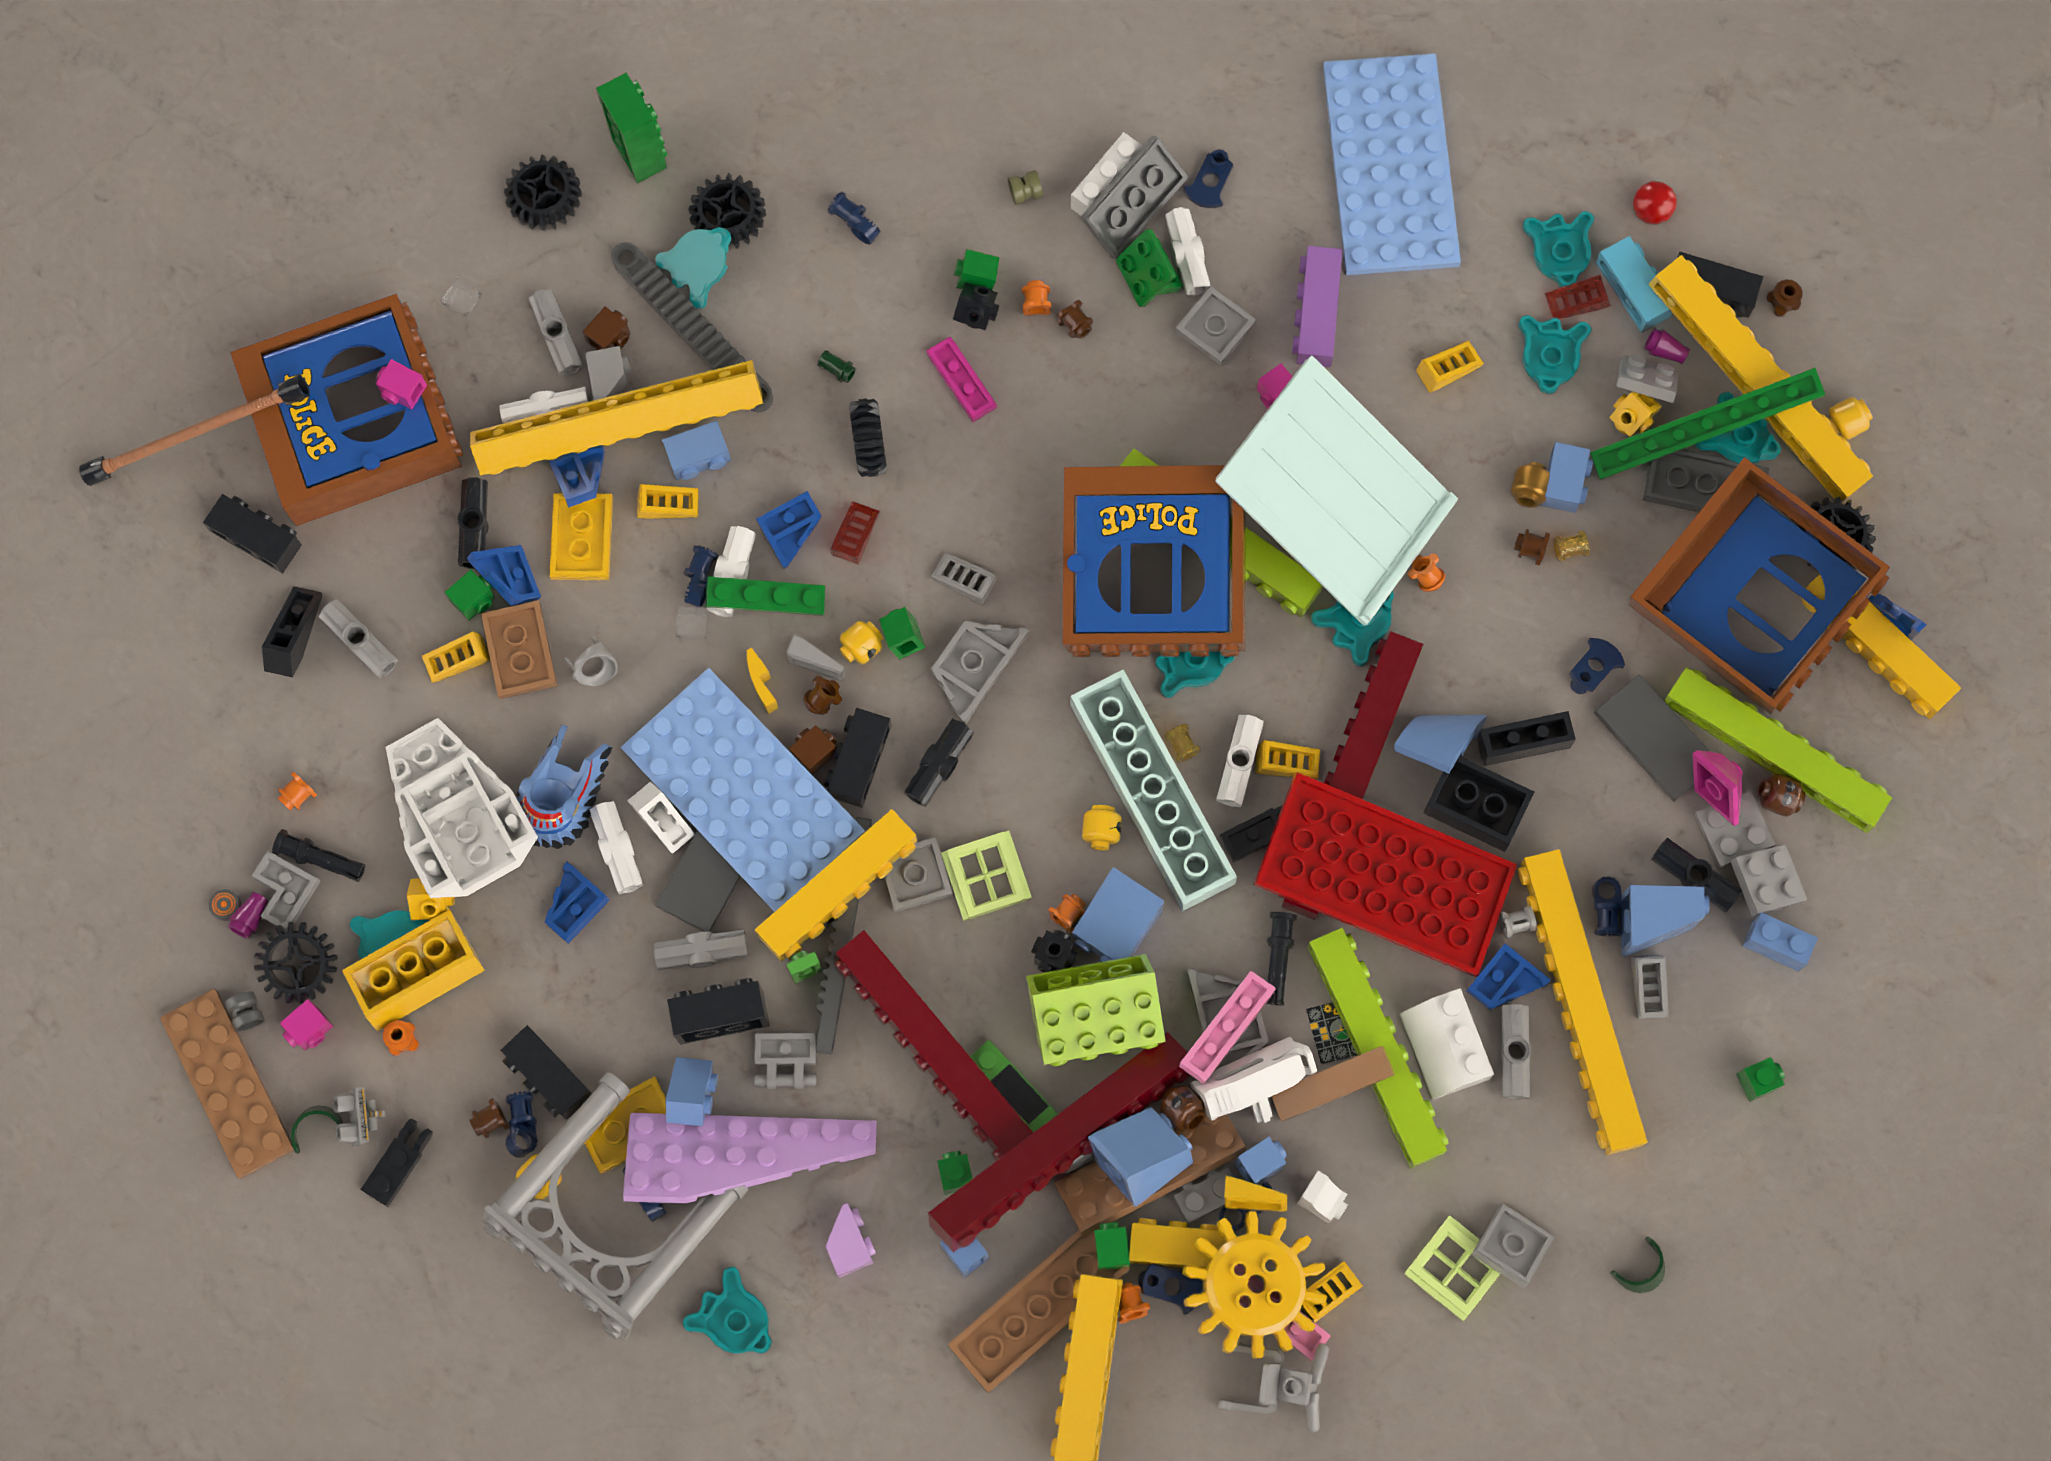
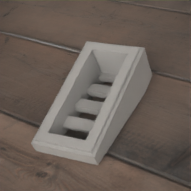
(978, 573)
(811, 658)
(1639, 988)

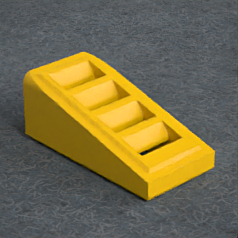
(1434, 376)
(667, 492)
(481, 656)
(1277, 748)
(1249, 1196)
(1311, 1310)

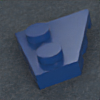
(789, 526)
(507, 573)
(1898, 616)
(574, 904)

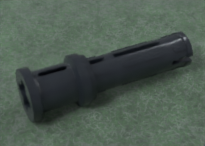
(306, 852)
(1280, 943)

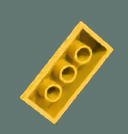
(413, 970)

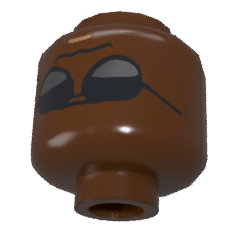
(1781, 795)
(1183, 1108)

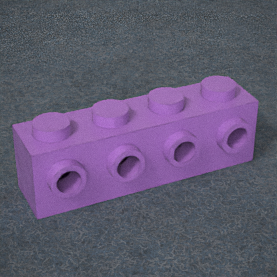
(1318, 306)

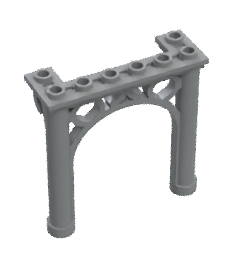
(547, 1166)

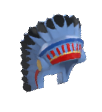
(560, 798)

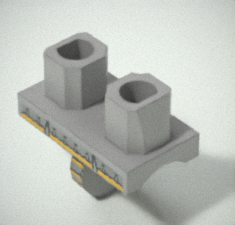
(357, 1130)

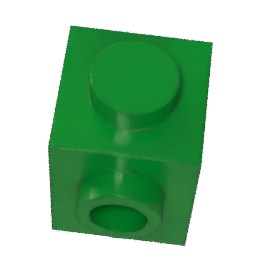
(976, 269)
(471, 595)
(902, 633)
(1761, 1078)
(954, 1171)
(1111, 1247)

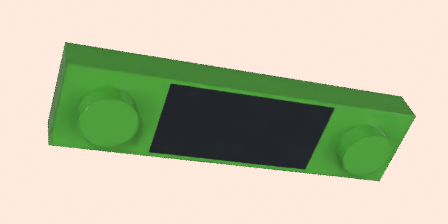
(1013, 1086)

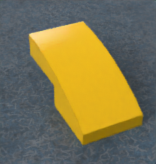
(759, 675)

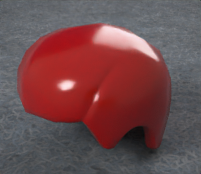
(1654, 202)

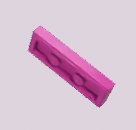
(961, 379)

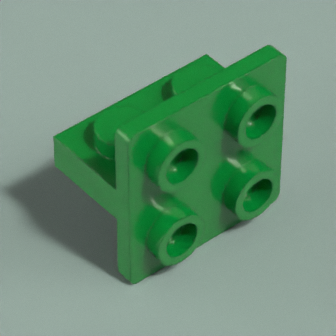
(1148, 269)

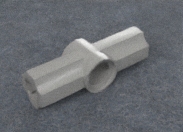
(560, 346)
(346, 627)
(700, 949)
(1515, 1032)

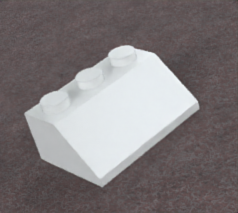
(1104, 172)
(1446, 1044)

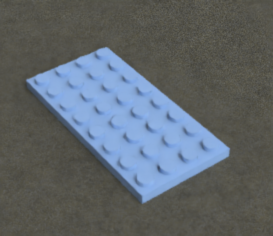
(1391, 164)
(742, 789)

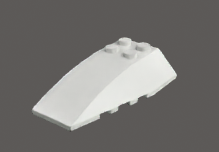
(455, 813)

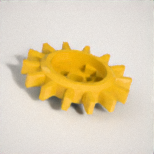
(1225, 1288)

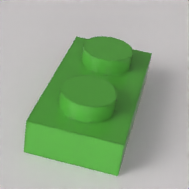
(804, 966)

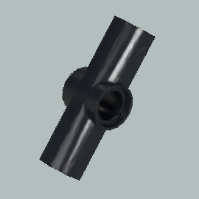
(473, 505)
(938, 762)
(1679, 863)

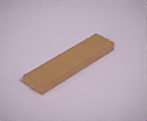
(1333, 1083)

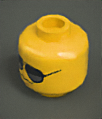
(861, 642)
(1101, 827)

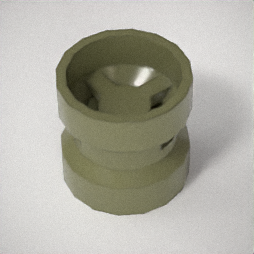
(1025, 187)

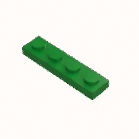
(765, 596)

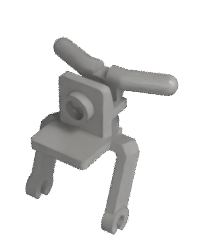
(1285, 1385)

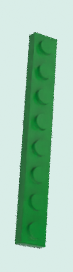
(1708, 423)

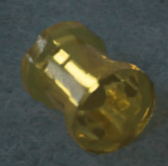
(1571, 546)
(1182, 743)

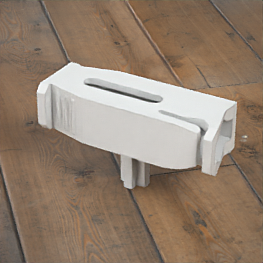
(1255, 1079)

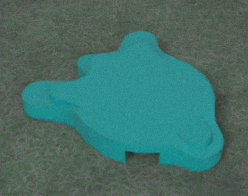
(1560, 248)
(697, 262)
(1550, 352)
(1747, 441)
(1351, 633)
(1189, 670)
(382, 930)
(733, 1319)

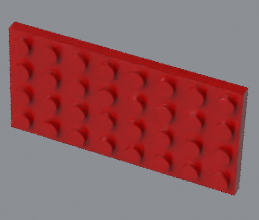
(1385, 874)

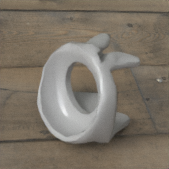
(606, 672)

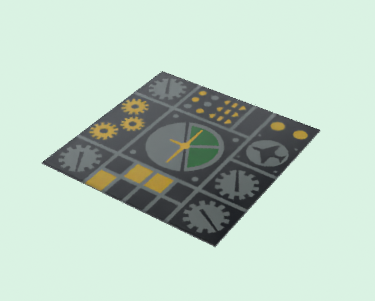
(1329, 1034)

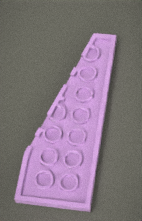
(732, 1151)

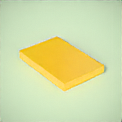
(581, 539)
(610, 1139)

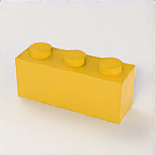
(1170, 1244)

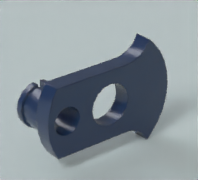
(1210, 196)
(1587, 679)
(1156, 1289)

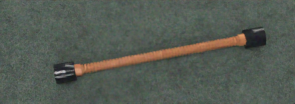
(288, 392)

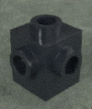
(976, 306)
(1047, 962)

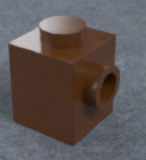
(607, 330)
(814, 748)

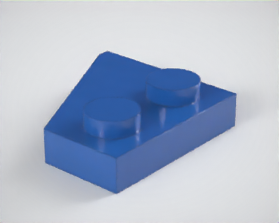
(579, 474)
(1506, 979)

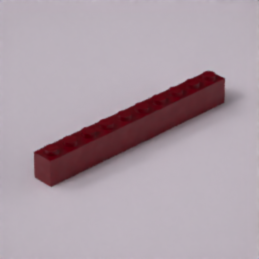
(1372, 724)
(931, 1044)
(1056, 1144)

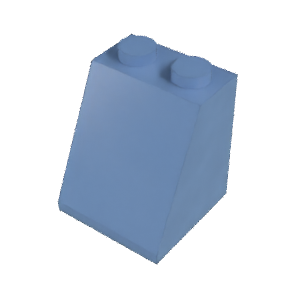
(1658, 914)
(1117, 918)
(1141, 1154)

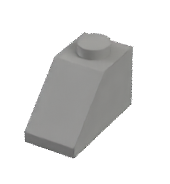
(607, 371)

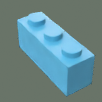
(1629, 278)

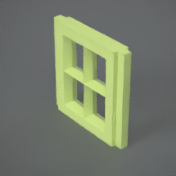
(961, 884)
(1438, 1289)

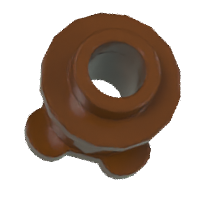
(1785, 297)
(1075, 320)
(1531, 545)
(822, 696)
(488, 1119)

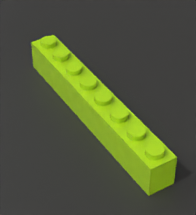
(1265, 565)
(1777, 750)
(1369, 1029)

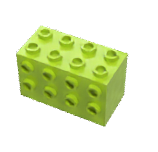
(1096, 1009)

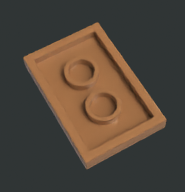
(519, 649)

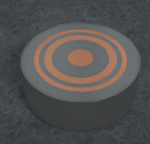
(224, 904)

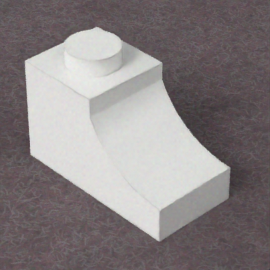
(661, 817)
(1323, 1198)

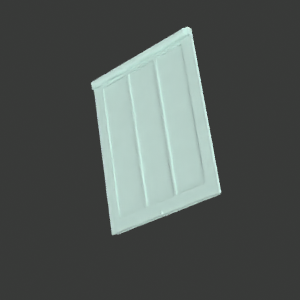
(1336, 490)

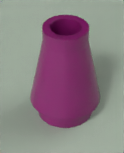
(1666, 346)
(248, 915)

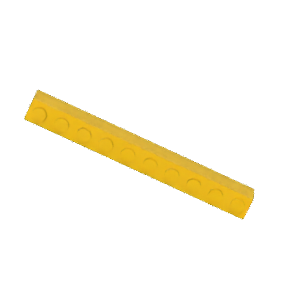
(1754, 367)
(616, 418)
(1582, 1003)

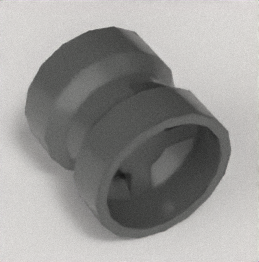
(244, 1011)

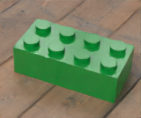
(633, 126)

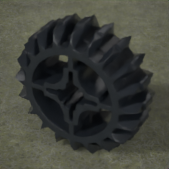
(525, 182)
(708, 201)
(867, 437)
(1857, 524)
(296, 976)

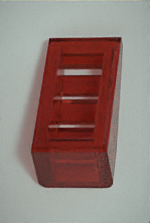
(1574, 289)
(848, 553)

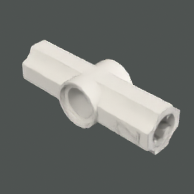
(1187, 251)
(541, 403)
(734, 560)
(1236, 777)
(616, 847)

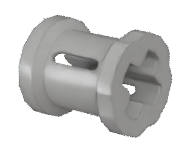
(1528, 923)

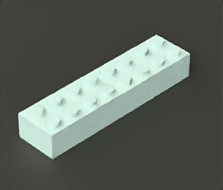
(1153, 790)

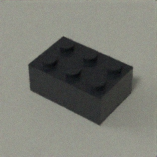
(1479, 803)
(718, 1011)

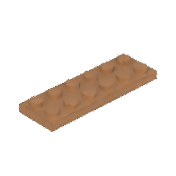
(227, 1083)
(1097, 1200)
(1028, 1313)

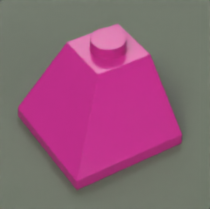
(1718, 783)

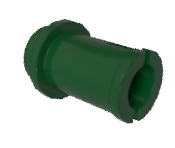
(836, 366)

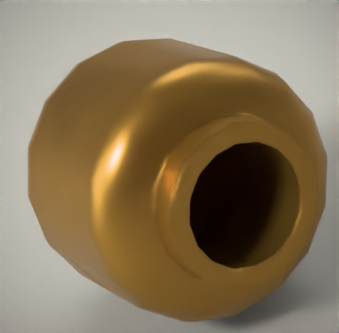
(1530, 484)

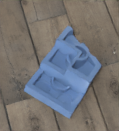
(1439, 738)

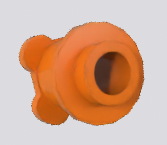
(1036, 298)
(1427, 573)
(295, 793)
(1068, 911)
(407, 1041)
(1131, 1303)

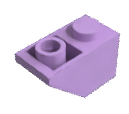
(846, 1245)

